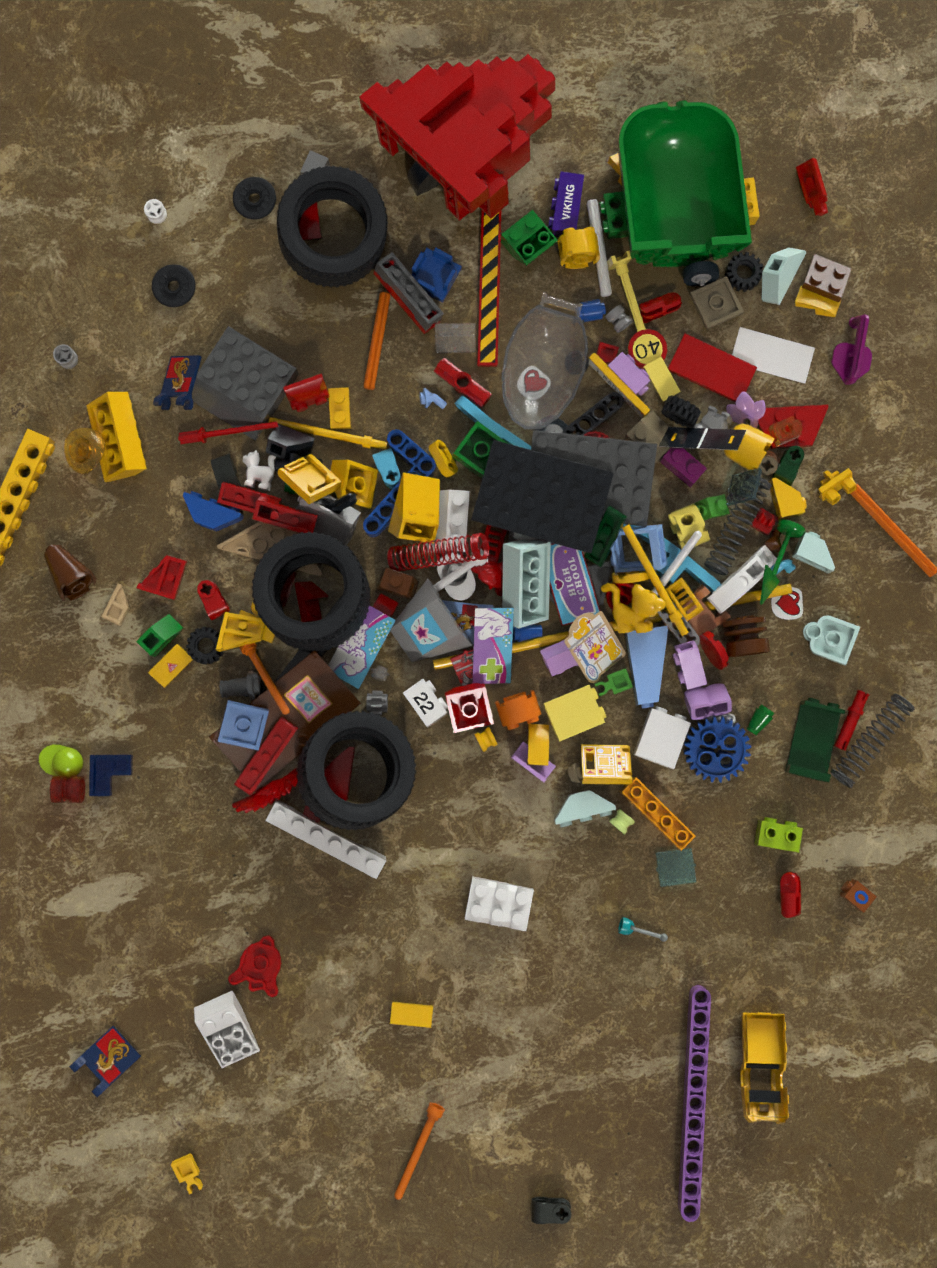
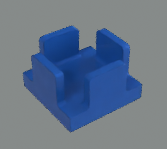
(435, 272)

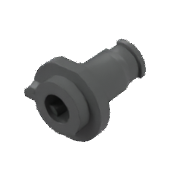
(248, 686)

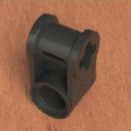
(547, 1210)

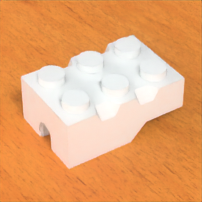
(499, 903)

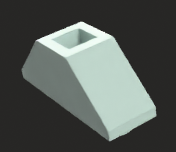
(780, 273)
(582, 807)

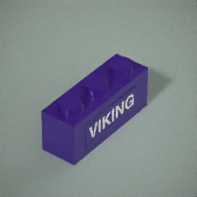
(567, 202)

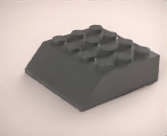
(242, 382)

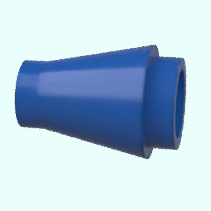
(527, 632)

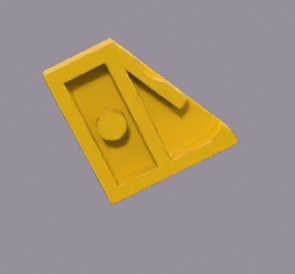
(239, 631)

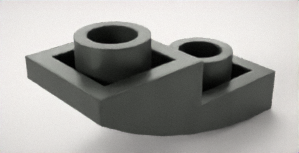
(225, 470)

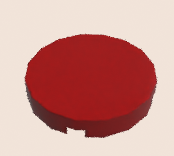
(714, 650)

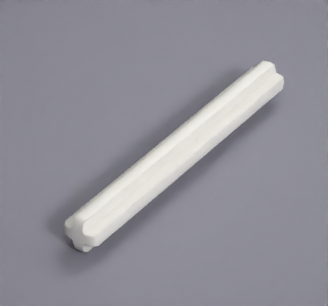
(601, 265)

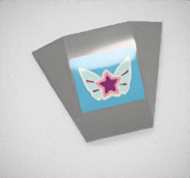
(428, 627)

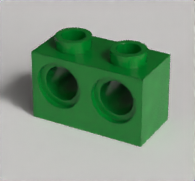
(613, 215)

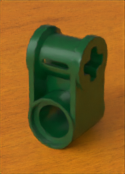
(788, 468)

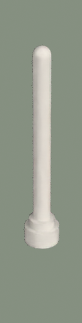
(679, 559)
(459, 571)

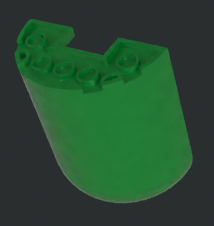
(682, 184)

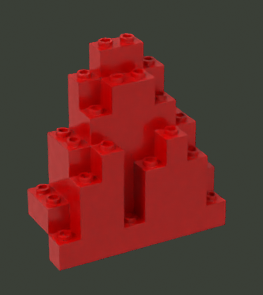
(465, 125)

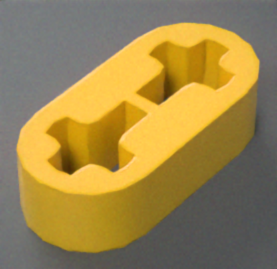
(443, 458)

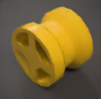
(486, 739)

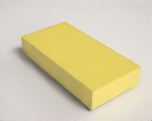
(661, 379)

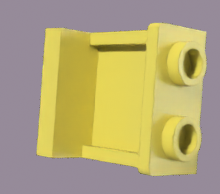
(574, 712)

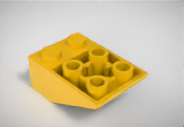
(416, 508)

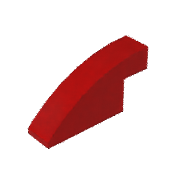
(338, 778)

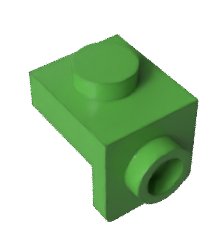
(713, 507)

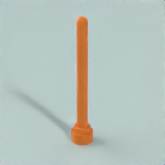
(250, 650)
(434, 1112)

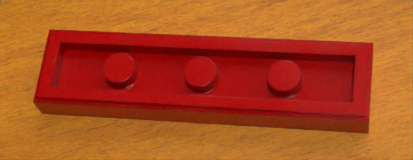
(266, 756)

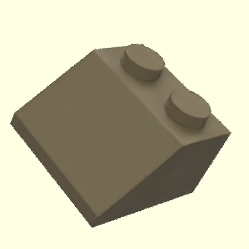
(650, 430)

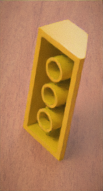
(114, 420)

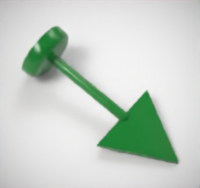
(770, 581)

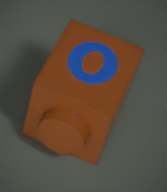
(857, 895)

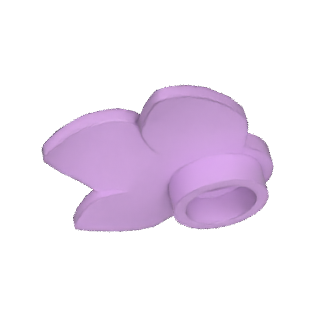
(745, 409)

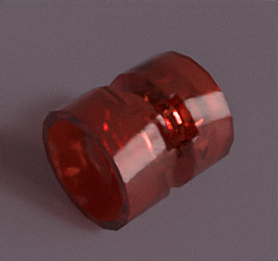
(67, 789)

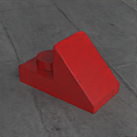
(308, 597)

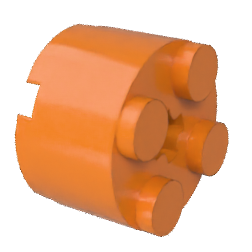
(518, 709)

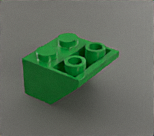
(528, 238)

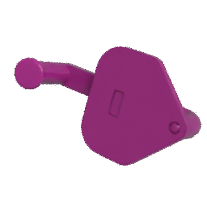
(854, 359)

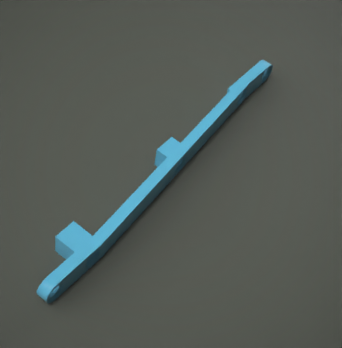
(672, 551)

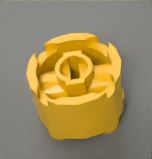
(578, 248)

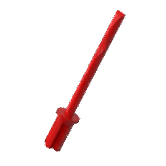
(201, 435)

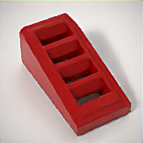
(502, 536)

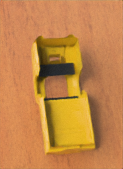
(764, 1048)

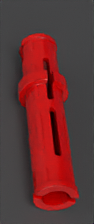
(851, 720)

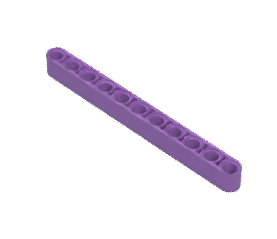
(694, 1112)

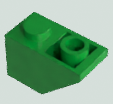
(159, 635)

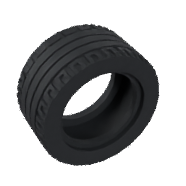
(340, 185)
(293, 554)
(386, 740)

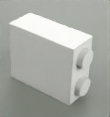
(662, 737)

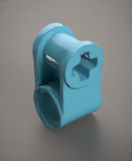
(387, 466)

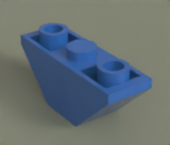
(210, 513)

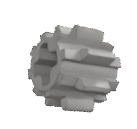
(377, 702)

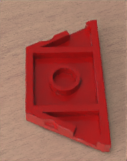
(809, 416)

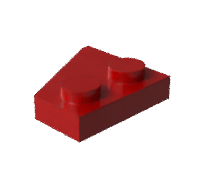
(165, 578)

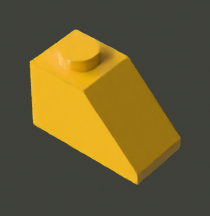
(786, 500)

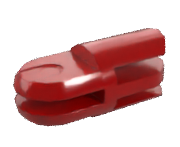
(660, 306)
(790, 895)

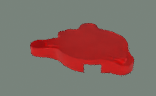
(259, 966)

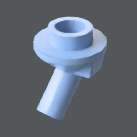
(427, 398)

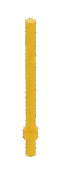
(366, 441)
(674, 615)

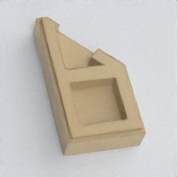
(117, 606)

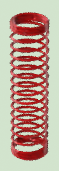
(474, 543)

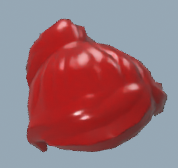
(491, 574)

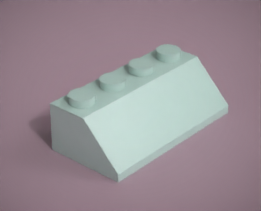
(526, 580)

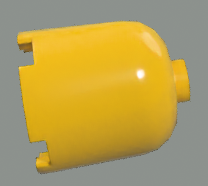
(752, 447)

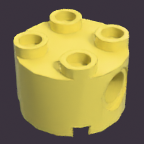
(686, 522)

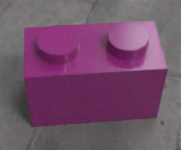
(683, 465)

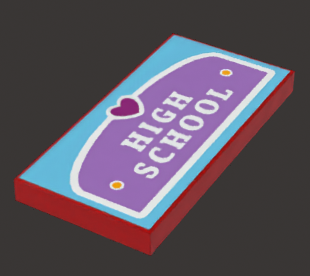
(571, 584)

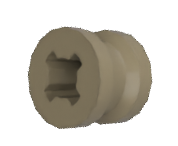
(772, 458)

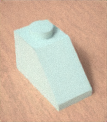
(814, 552)

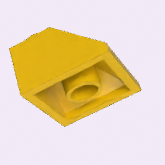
(355, 479)

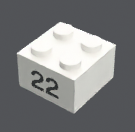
(425, 702)

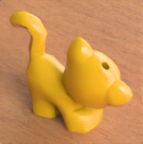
(644, 605)

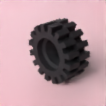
(752, 263)
(681, 411)
(194, 651)

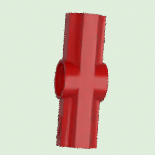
(452, 375)

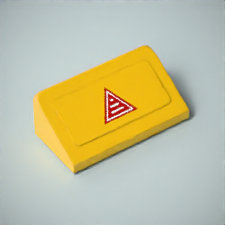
(170, 665)

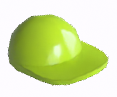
(61, 761)

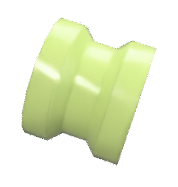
(622, 821)

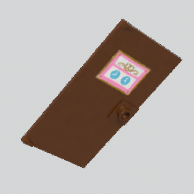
(313, 698)

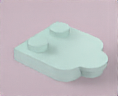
(831, 638)

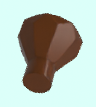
(773, 542)

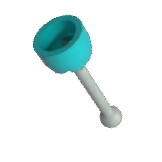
(627, 927)

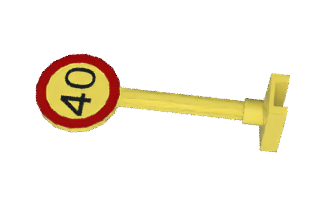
(646, 343)

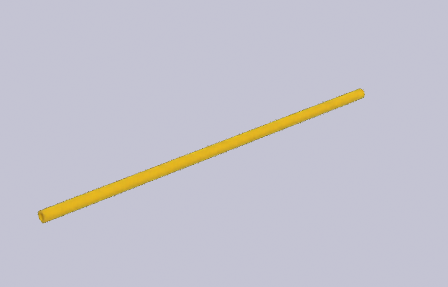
(555, 638)

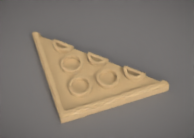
(258, 539)

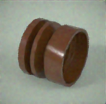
(746, 636)

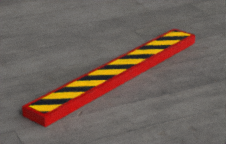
(489, 290)

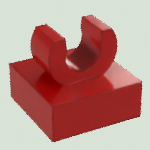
(764, 521)

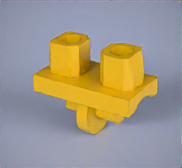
(834, 483)

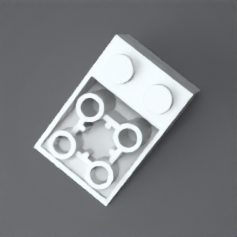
(226, 1029)

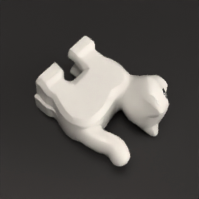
(258, 473)

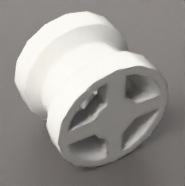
(153, 206)

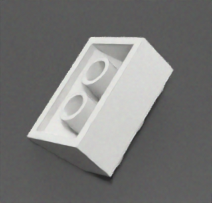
(452, 518)

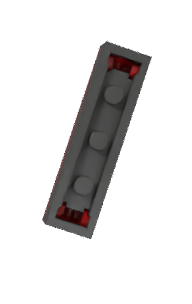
(408, 293)

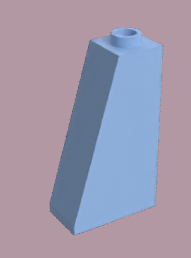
(646, 663)

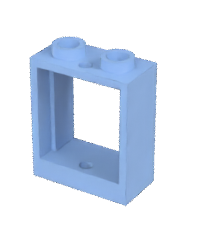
(657, 546)

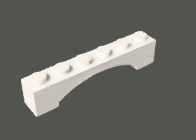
(315, 834)

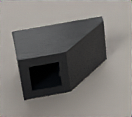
(286, 441)

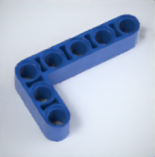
(416, 463)

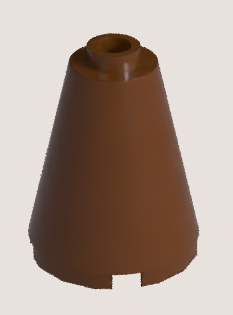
(68, 573)

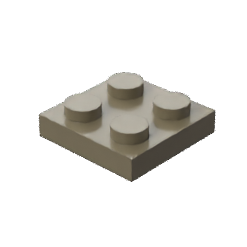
(716, 303)

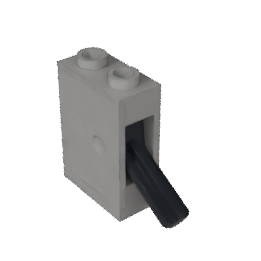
(334, 515)

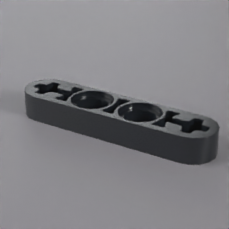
(590, 417)

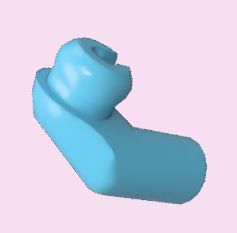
(787, 565)

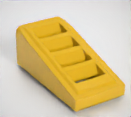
(676, 587)

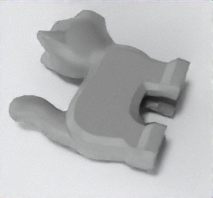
(714, 420)

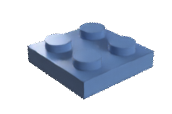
(243, 725)

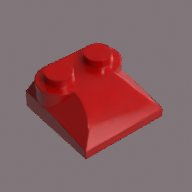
(307, 392)
(469, 707)

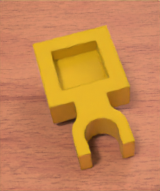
(187, 1170)

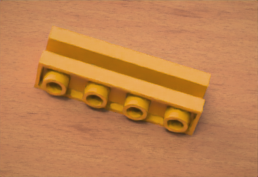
(657, 813)

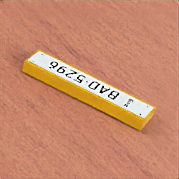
(618, 385)

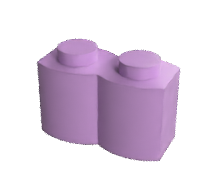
(708, 701)

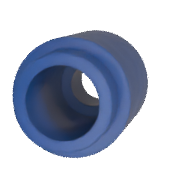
(592, 310)

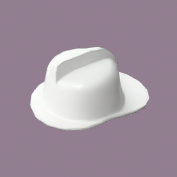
(463, 586)

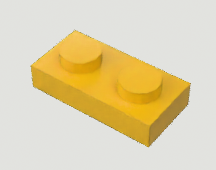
(339, 408)

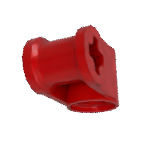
(214, 602)

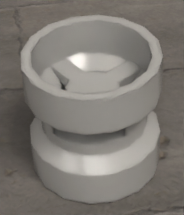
(619, 318)
(62, 353)

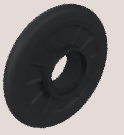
(251, 186)
(173, 273)

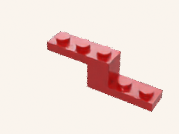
(267, 508)

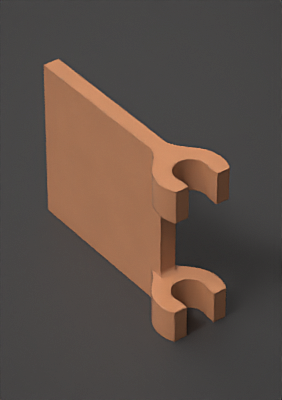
(704, 620)

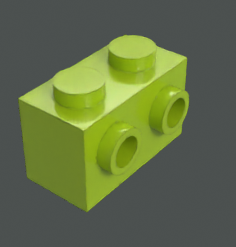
(777, 835)

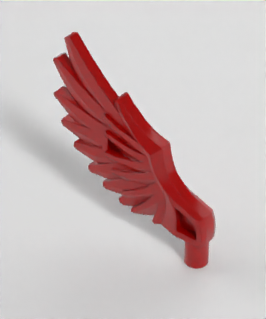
(268, 793)

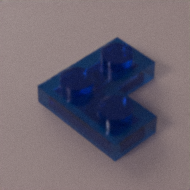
(102, 769)

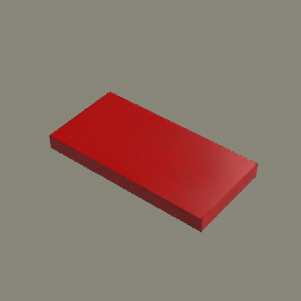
(711, 368)

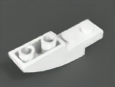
(742, 580)

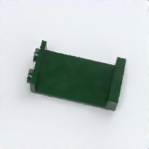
(813, 739)

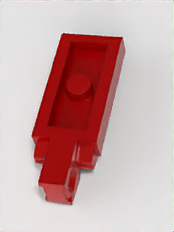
(813, 186)

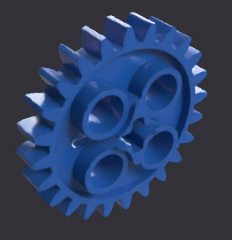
(713, 766)

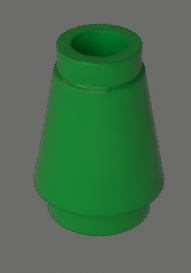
(761, 718)

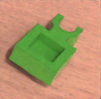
(618, 682)

